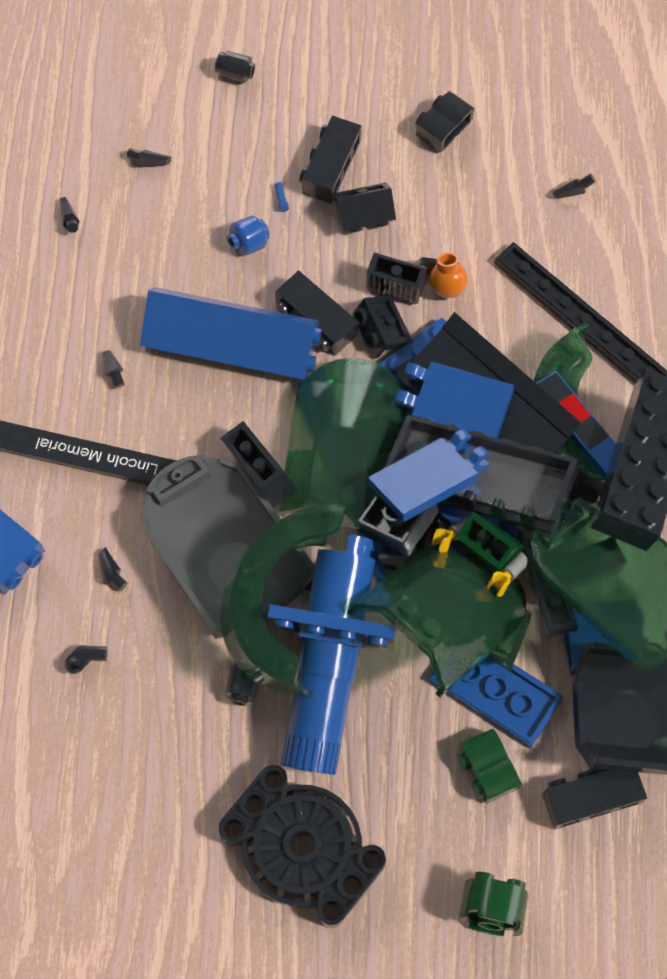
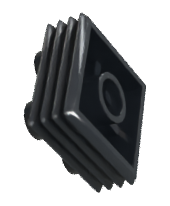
(380, 525)

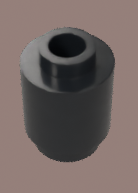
(235, 66)
(240, 687)

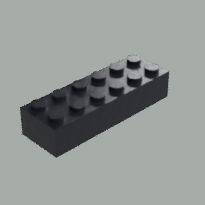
(635, 486)

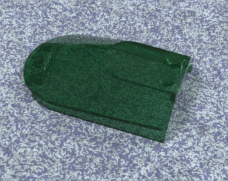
(341, 434)
(608, 583)
(447, 609)

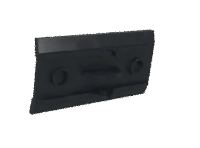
(532, 414)

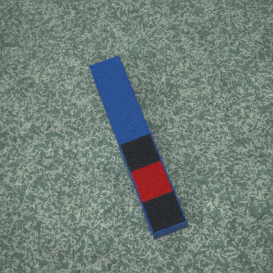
(590, 435)

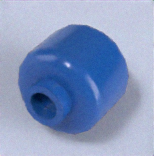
(248, 235)

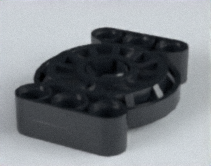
(297, 815)

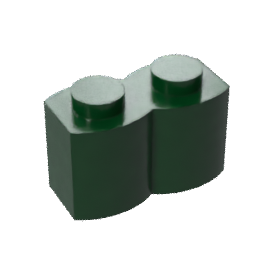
(489, 766)

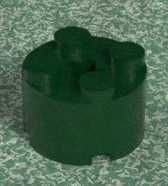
(494, 904)

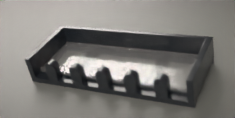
(517, 487)

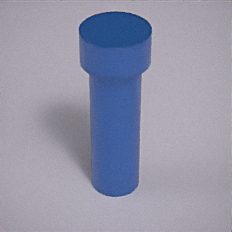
(283, 205)

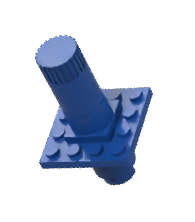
(328, 654)

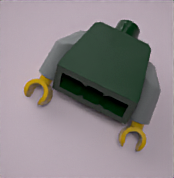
(490, 543)

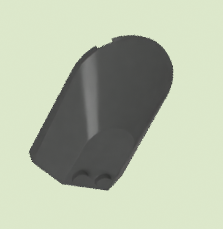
(202, 520)

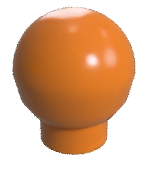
(448, 276)

